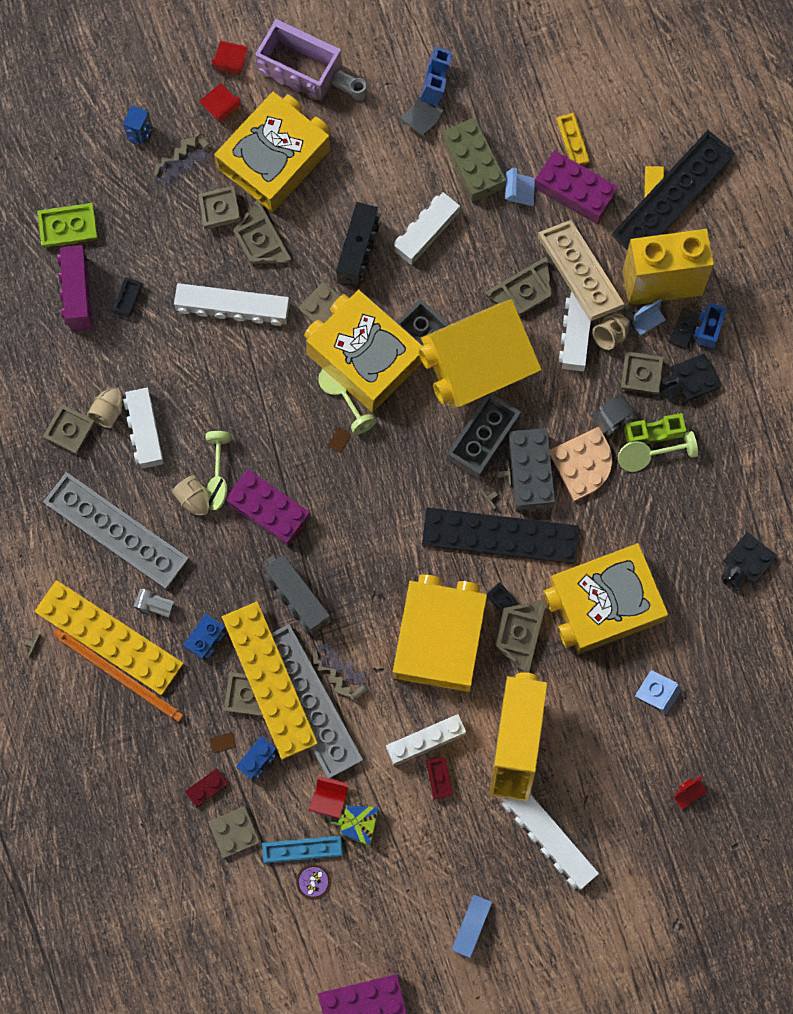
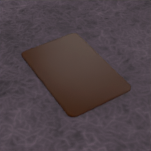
(339, 439)
(222, 742)

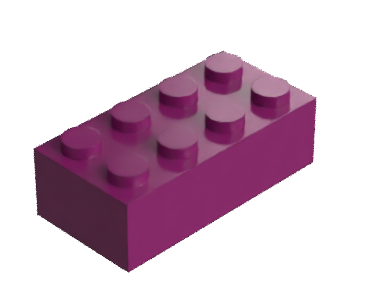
(575, 187)
(76, 288)
(267, 508)
(367, 997)

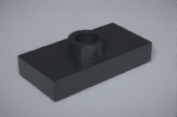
(127, 297)
(684, 328)
(501, 597)

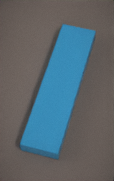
(302, 849)

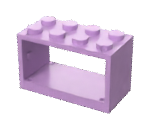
(306, 45)

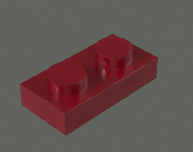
(439, 778)
(206, 788)

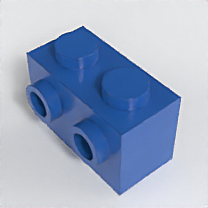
(138, 125)
(710, 327)
(205, 637)
(257, 758)

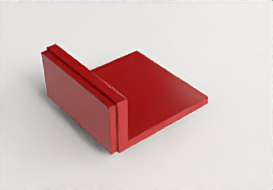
(229, 57)
(220, 102)
(689, 792)
(329, 797)

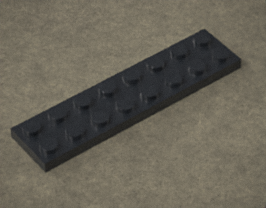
(675, 190)
(500, 535)

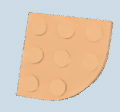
(583, 463)

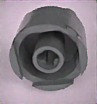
(613, 413)

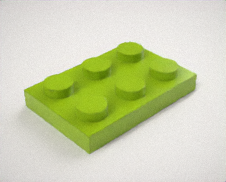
(67, 225)

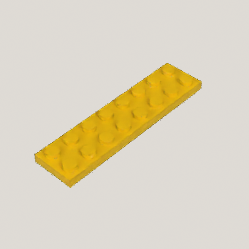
(109, 638)
(269, 680)

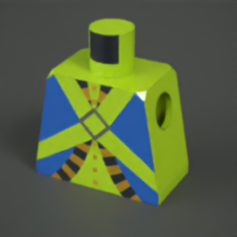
(357, 823)

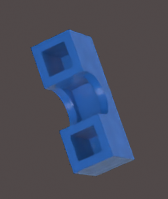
(435, 74)

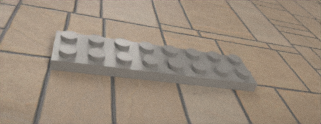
(116, 530)
(335, 747)

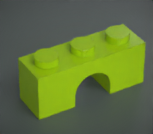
(665, 429)

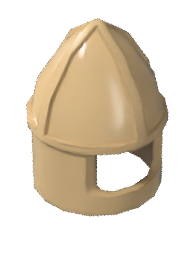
(611, 331)
(108, 406)
(192, 495)

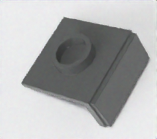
(422, 116)

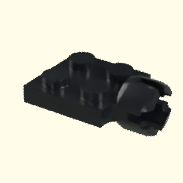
(690, 379)
(747, 562)

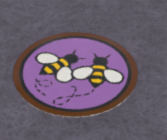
(313, 881)

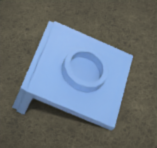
(519, 188)
(648, 317)
(659, 691)

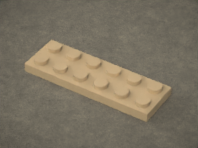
(580, 270)

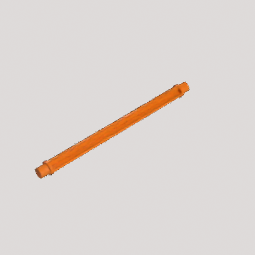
(172, 712)

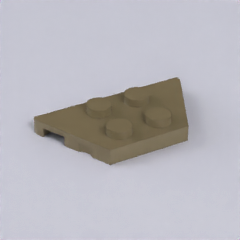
(259, 238)
(525, 288)
(519, 632)

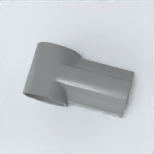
(349, 85)
(149, 602)

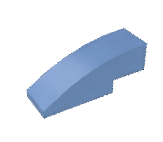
(471, 926)

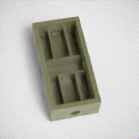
(473, 160)

